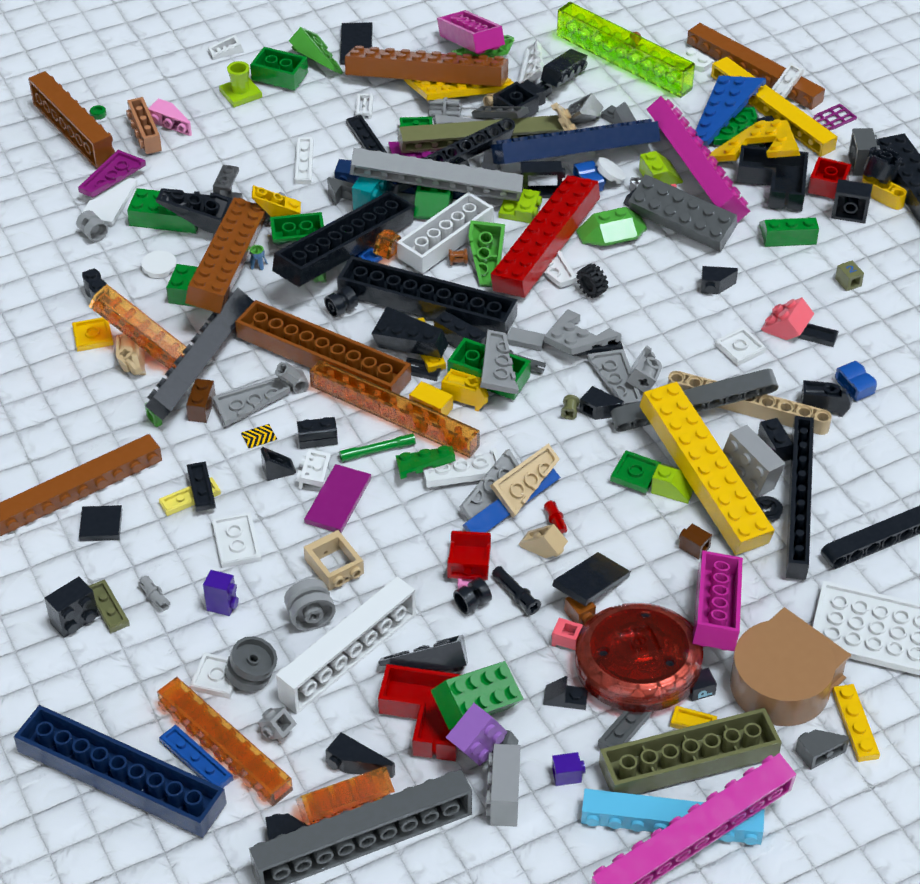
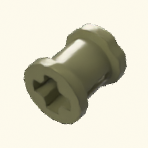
(569, 410)

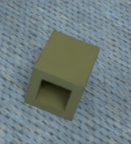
(849, 275)

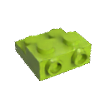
(521, 210)

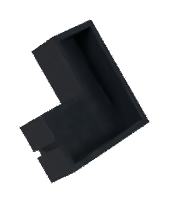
(783, 175)

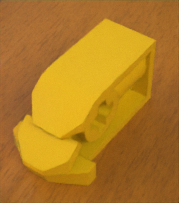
(465, 388)

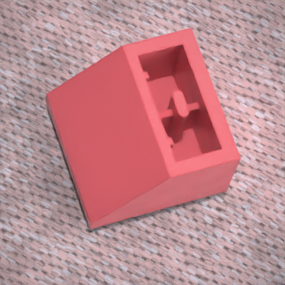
(788, 319)

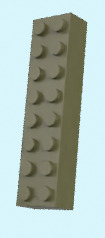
(689, 753)

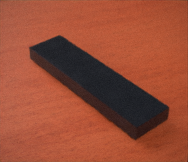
(364, 134)

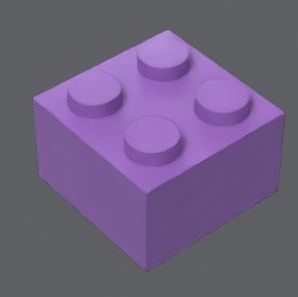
(476, 734)

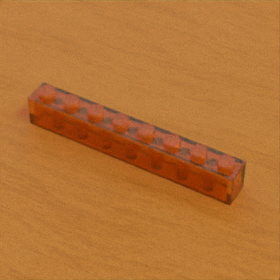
(224, 741)

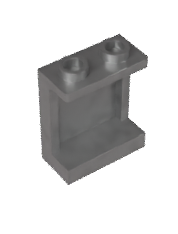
(225, 180)

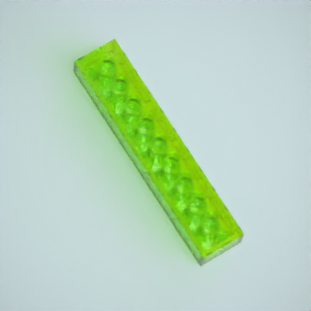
(625, 49)

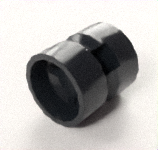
(342, 301)
(473, 595)

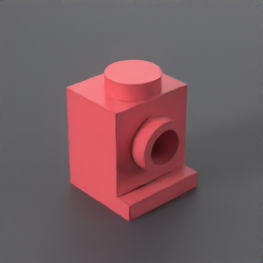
(566, 633)

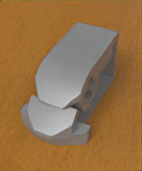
(645, 370)

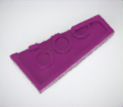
(111, 172)

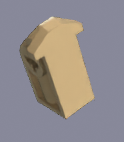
(130, 355)

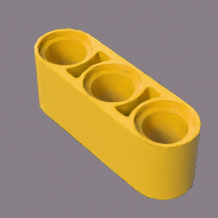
(887, 194)

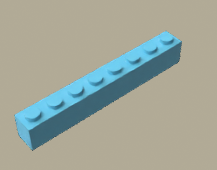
(651, 813)

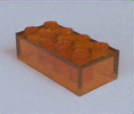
(344, 795)

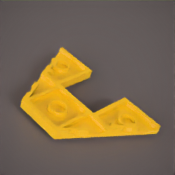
(763, 131)

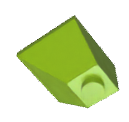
(671, 483)

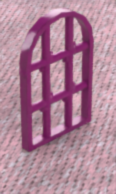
(836, 114)

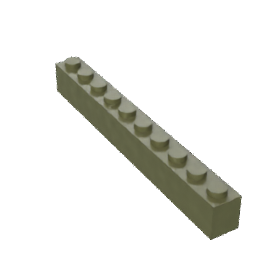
(438, 136)

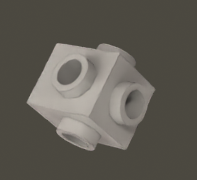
(276, 723)

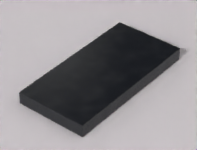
(355, 35)
(591, 578)

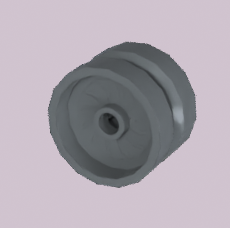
(251, 664)

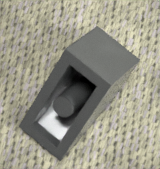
(820, 747)

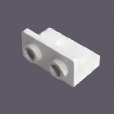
(314, 468)

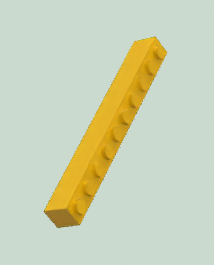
(771, 103)

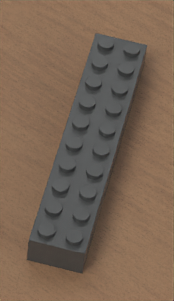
(362, 830)

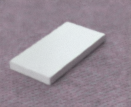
(112, 201)

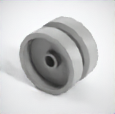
(309, 604)

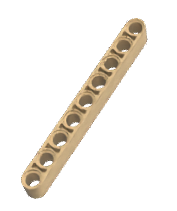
(763, 406)

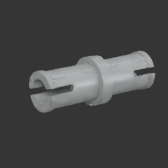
(154, 593)

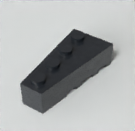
(408, 334)

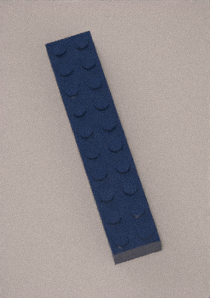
(575, 141)
(121, 770)

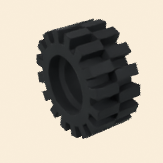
(592, 280)

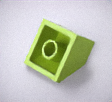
(659, 168)

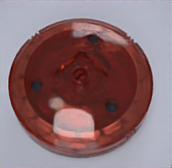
(638, 657)

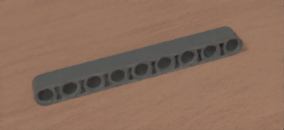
(704, 397)

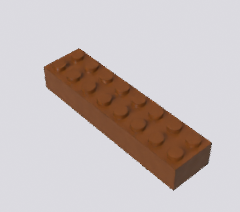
(71, 119)

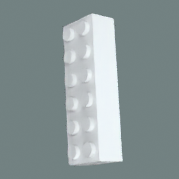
(442, 232)

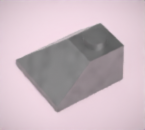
(585, 109)

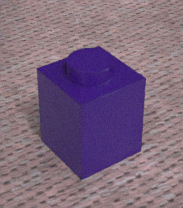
(567, 769)

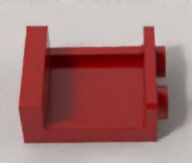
(469, 555)

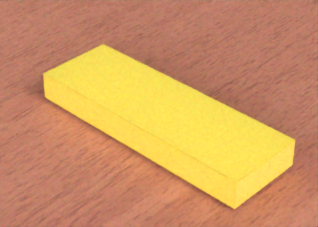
(183, 499)

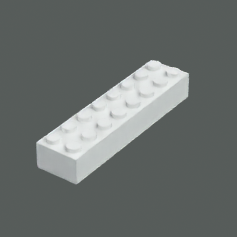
(346, 645)

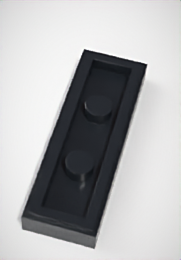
(201, 486)

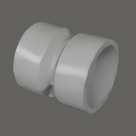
(92, 226)

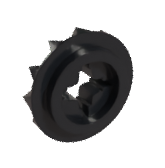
(776, 507)

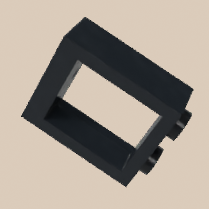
(536, 168)

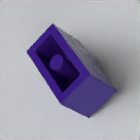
(220, 593)

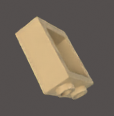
(327, 545)

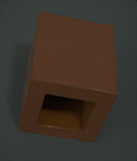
(695, 540)

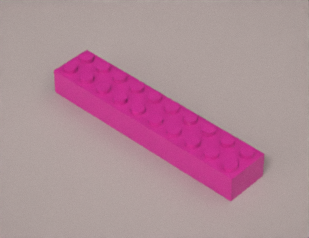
(698, 158)
(701, 825)

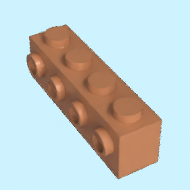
(143, 125)

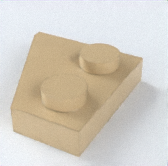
(564, 117)

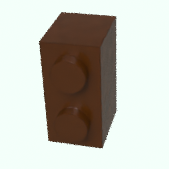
(200, 400)

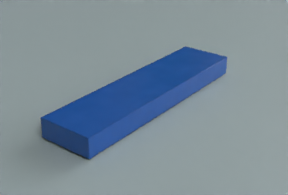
(195, 757)

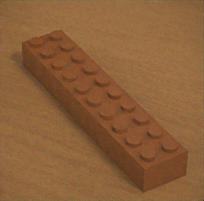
(427, 66)
(225, 256)
(309, 343)

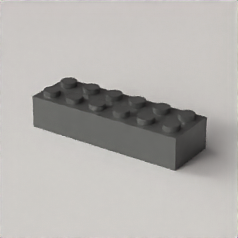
(683, 212)

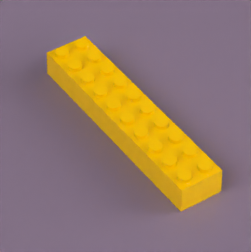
(706, 468)

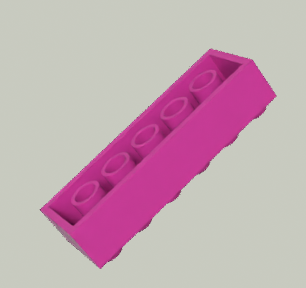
(471, 31)
(718, 601)

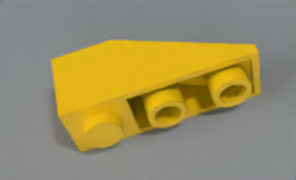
(275, 203)

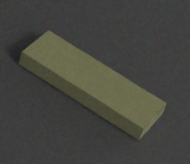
(109, 607)

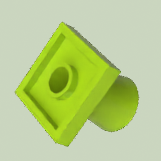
(240, 88)

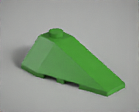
(314, 47)

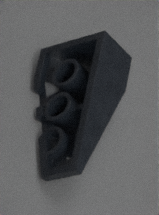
(196, 208)
(444, 655)

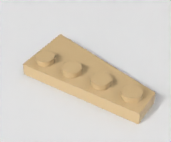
(520, 482)

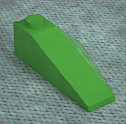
(487, 247)

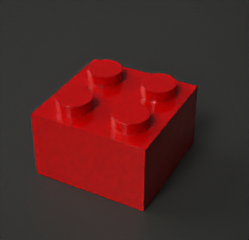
(826, 175)

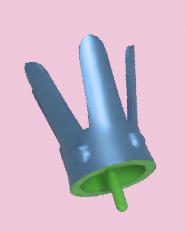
(257, 252)

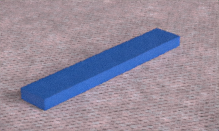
(497, 512)

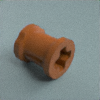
(458, 256)

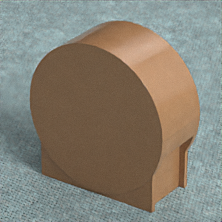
(786, 669)

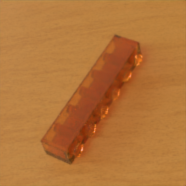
(137, 326)

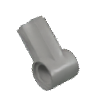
(292, 376)

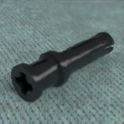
(521, 595)

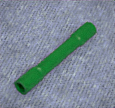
(356, 452)

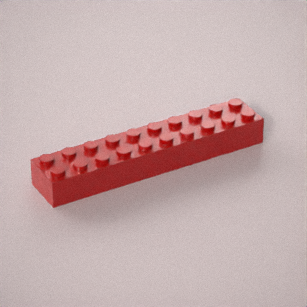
(545, 236)

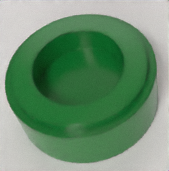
(98, 112)

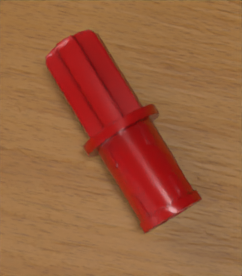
(555, 516)

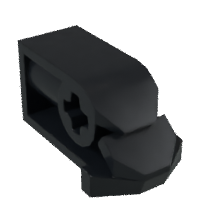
(826, 396)

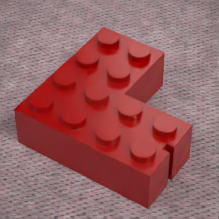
(408, 695)

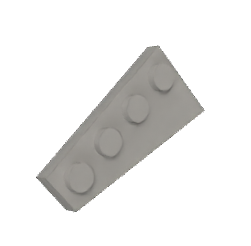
(497, 364)
(614, 371)
(246, 400)
(483, 494)

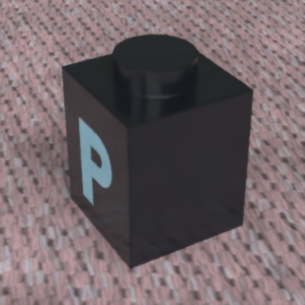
(704, 686)

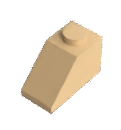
(544, 541)

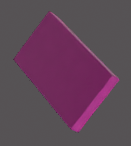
(337, 498)

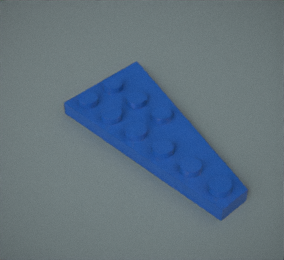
(726, 101)

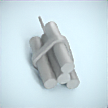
(446, 107)

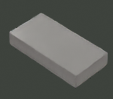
(526, 338)

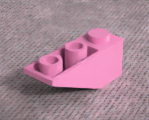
(168, 116)

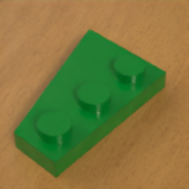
(417, 461)

